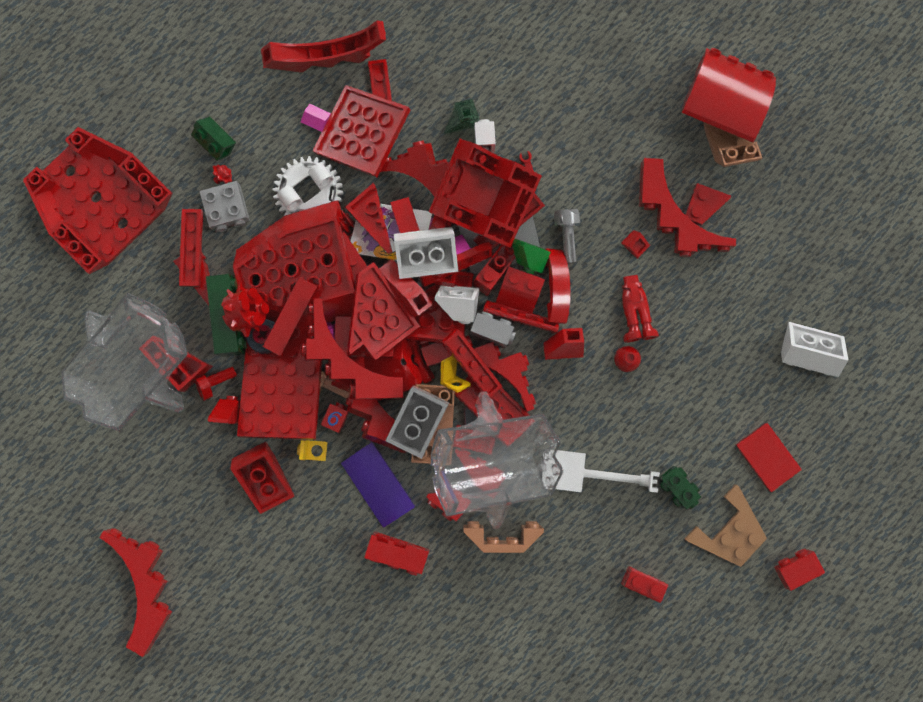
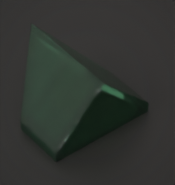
(463, 117)

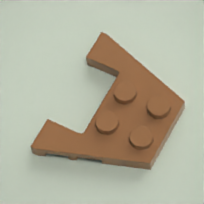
(738, 537)

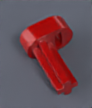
(205, 383)

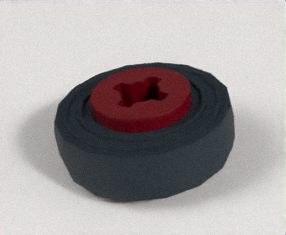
(255, 340)

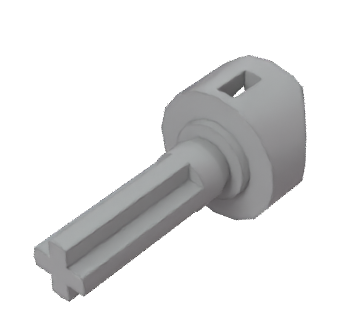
(568, 219)

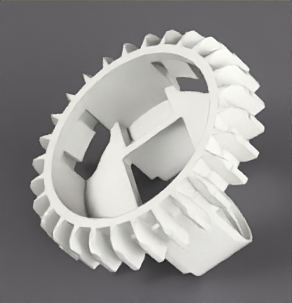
(298, 172)

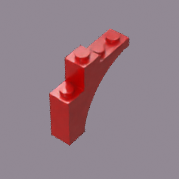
(420, 165)

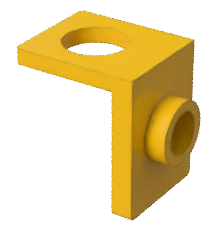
(448, 375)
(305, 453)

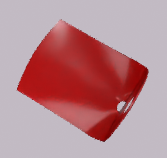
(393, 367)

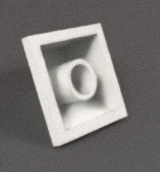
(458, 302)

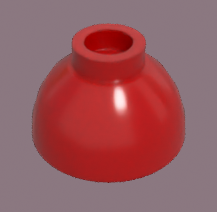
(627, 358)

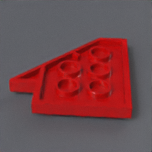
(377, 315)
(434, 321)

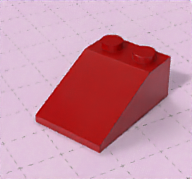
(261, 477)

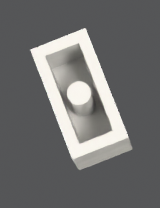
(485, 134)

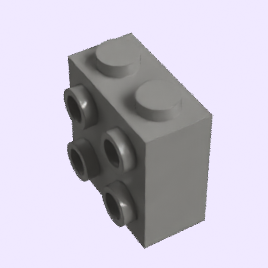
(224, 206)
(492, 330)

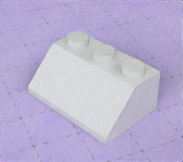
(426, 252)
(814, 349)

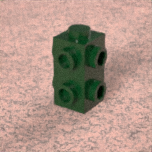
(213, 138)
(683, 492)

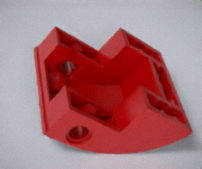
(730, 94)
(485, 192)

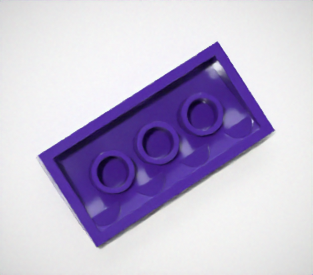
(378, 484)

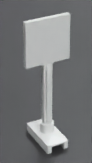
(574, 472)

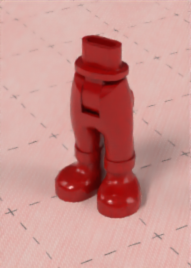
(635, 299)

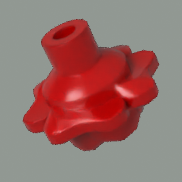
(222, 174)

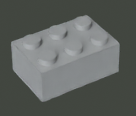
(417, 421)

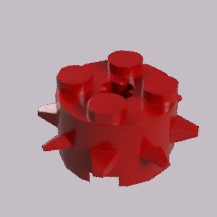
(244, 310)

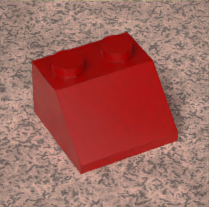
(520, 290)

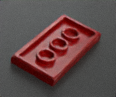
(501, 398)

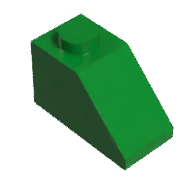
(530, 256)

